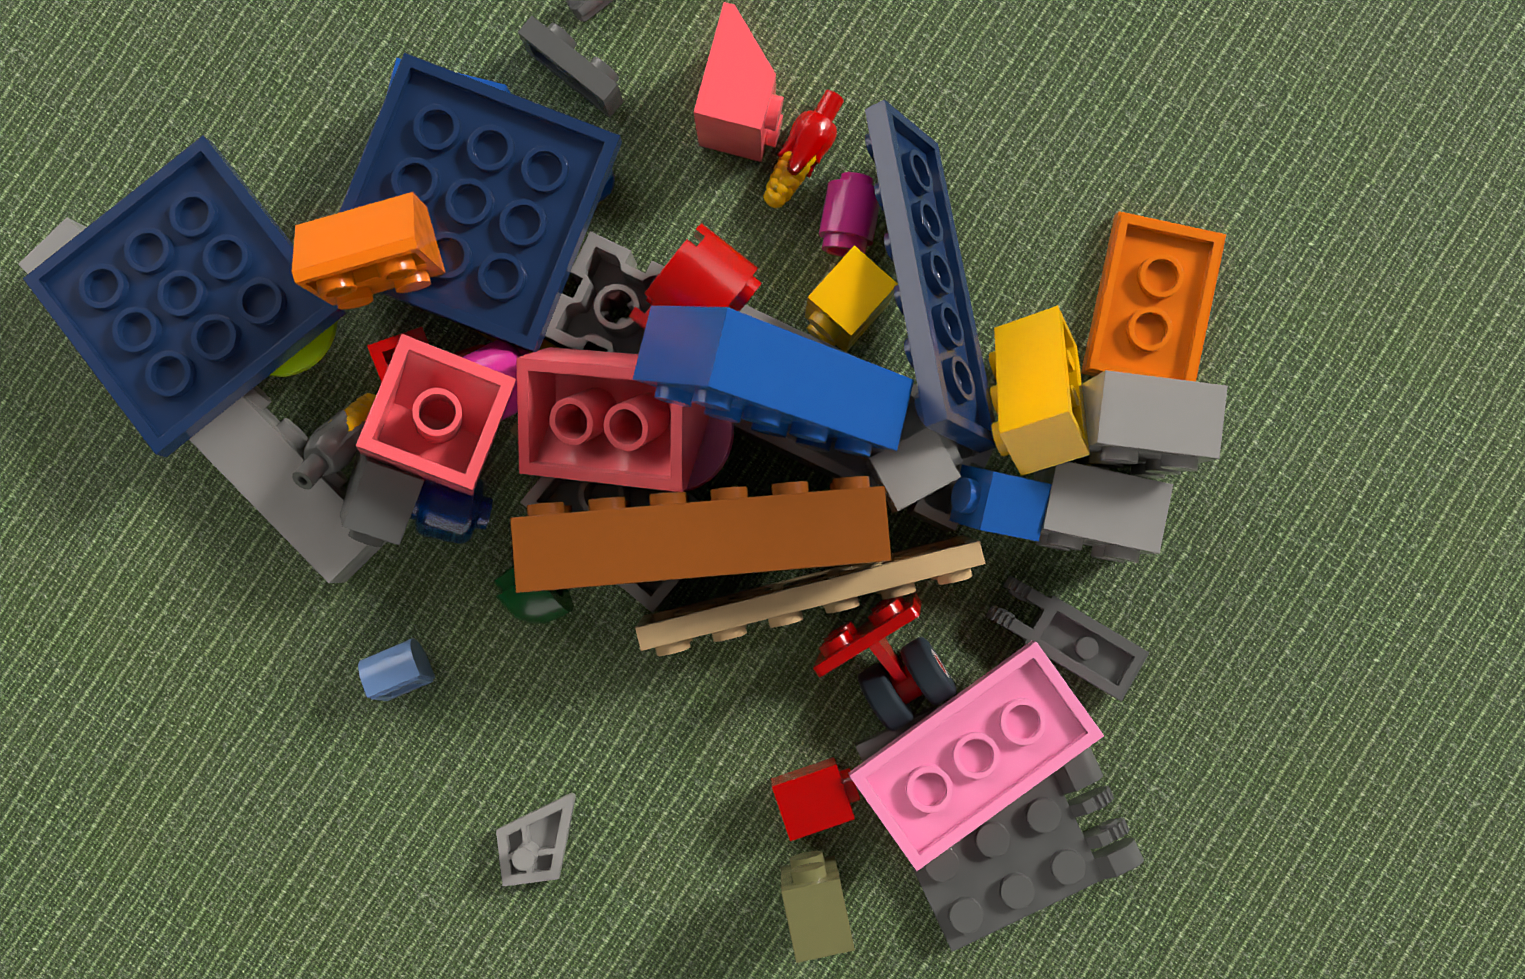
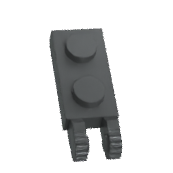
(1074, 640)

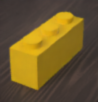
(1038, 392)

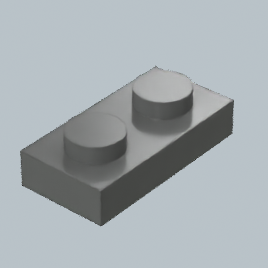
(556, 51)

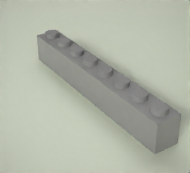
(259, 460)

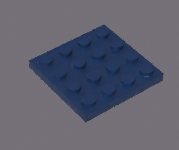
(502, 189)
(181, 297)

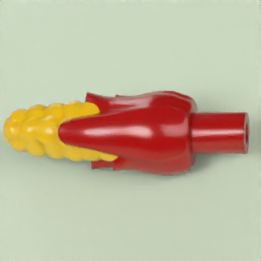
(805, 147)

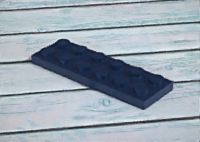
(930, 280)

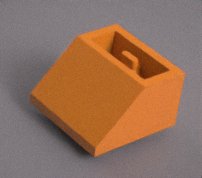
(367, 252)

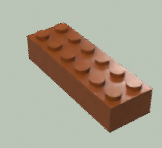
(700, 538)

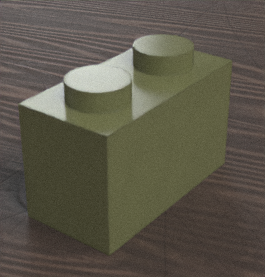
(815, 906)

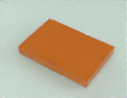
(1153, 298)

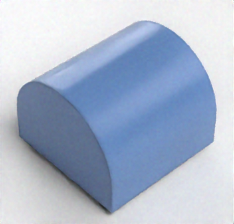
(395, 671)

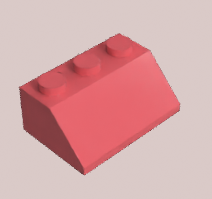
(597, 425)

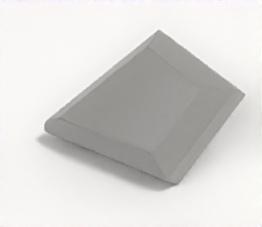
(535, 844)

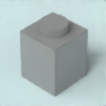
(916, 468)

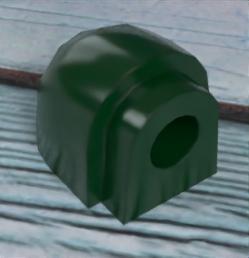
(532, 607)

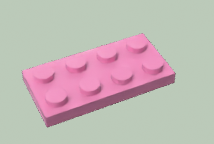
(975, 754)

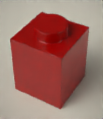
(814, 798)

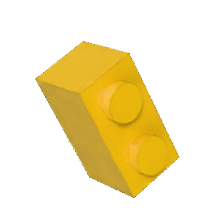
(848, 300)

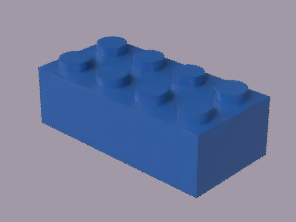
(771, 379)

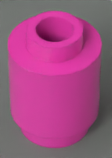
(849, 214)

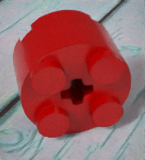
(702, 277)

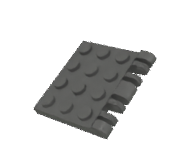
(1022, 854)

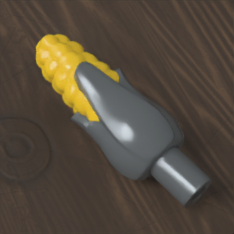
(333, 443)

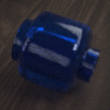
(450, 514)

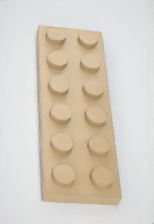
(784, 600)

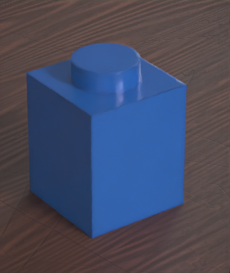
(999, 502)

